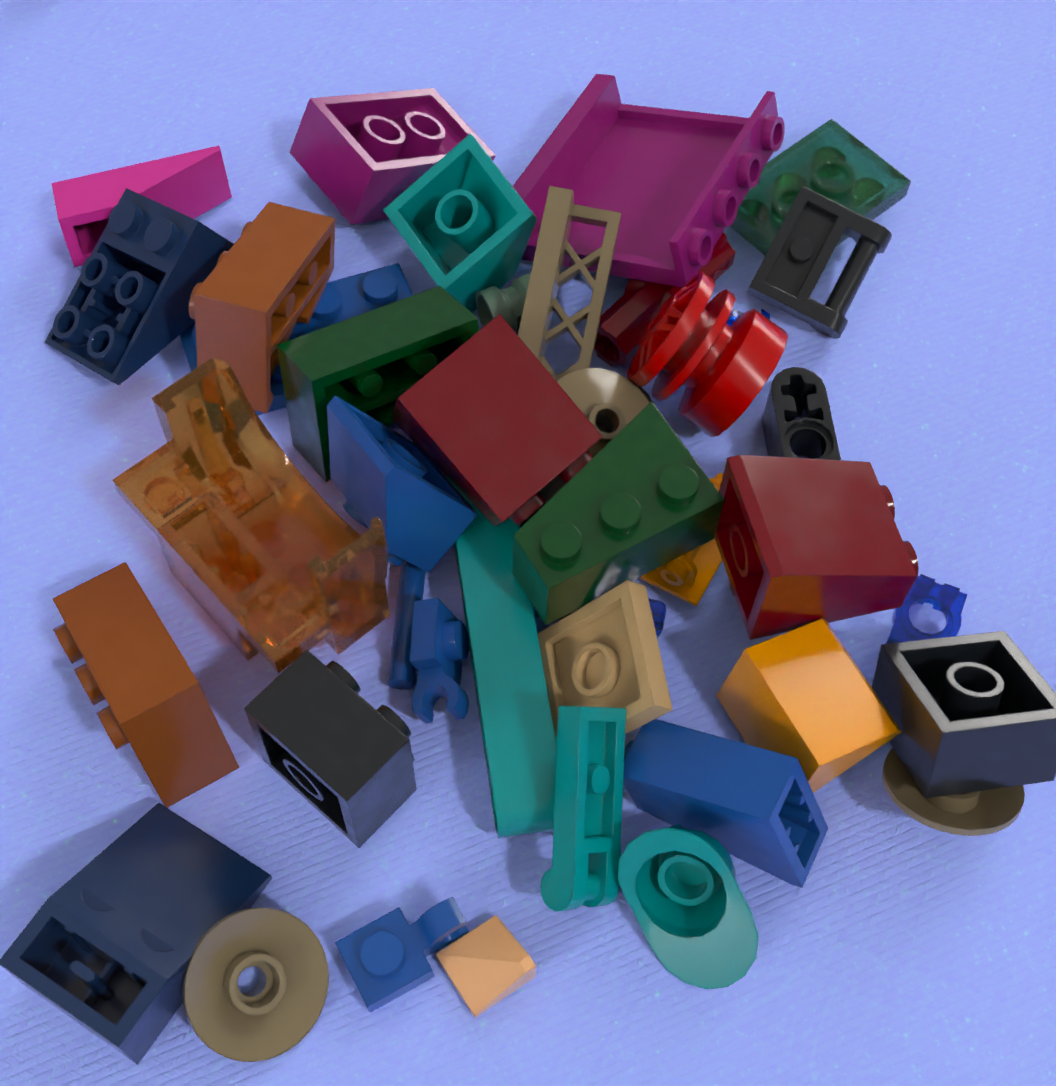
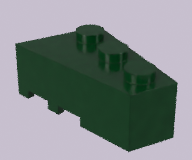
(616, 519)

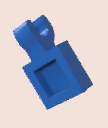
(437, 652)
(391, 955)

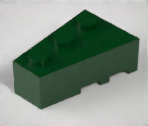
(367, 364)

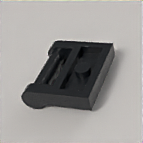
(802, 253)

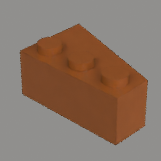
(261, 293)
(145, 682)

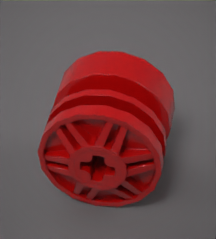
(715, 361)

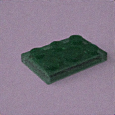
(829, 164)

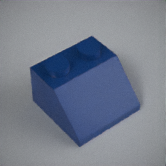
(397, 483)

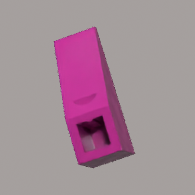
(182, 182)

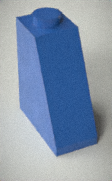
(730, 790)

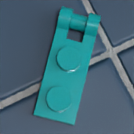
(586, 808)

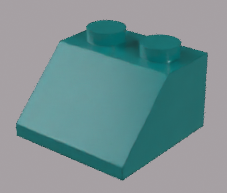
(464, 222)

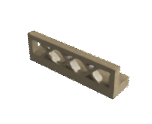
(548, 277)

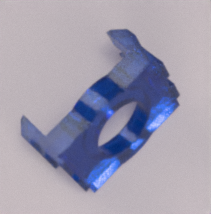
(944, 599)

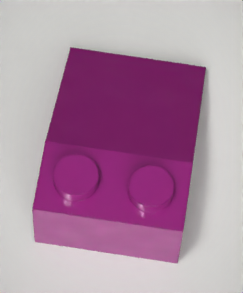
(375, 146)

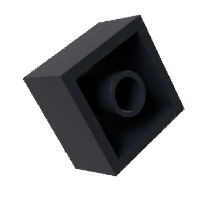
(968, 713)
(334, 745)

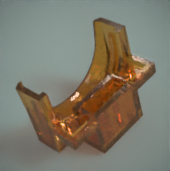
(251, 529)

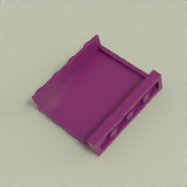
(662, 168)

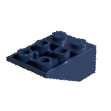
(135, 287)
(126, 925)

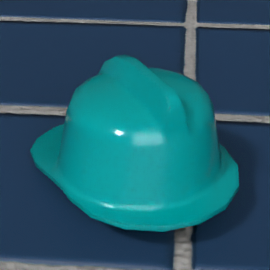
(689, 905)

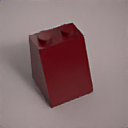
(497, 424)
(810, 542)

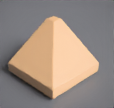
(486, 965)

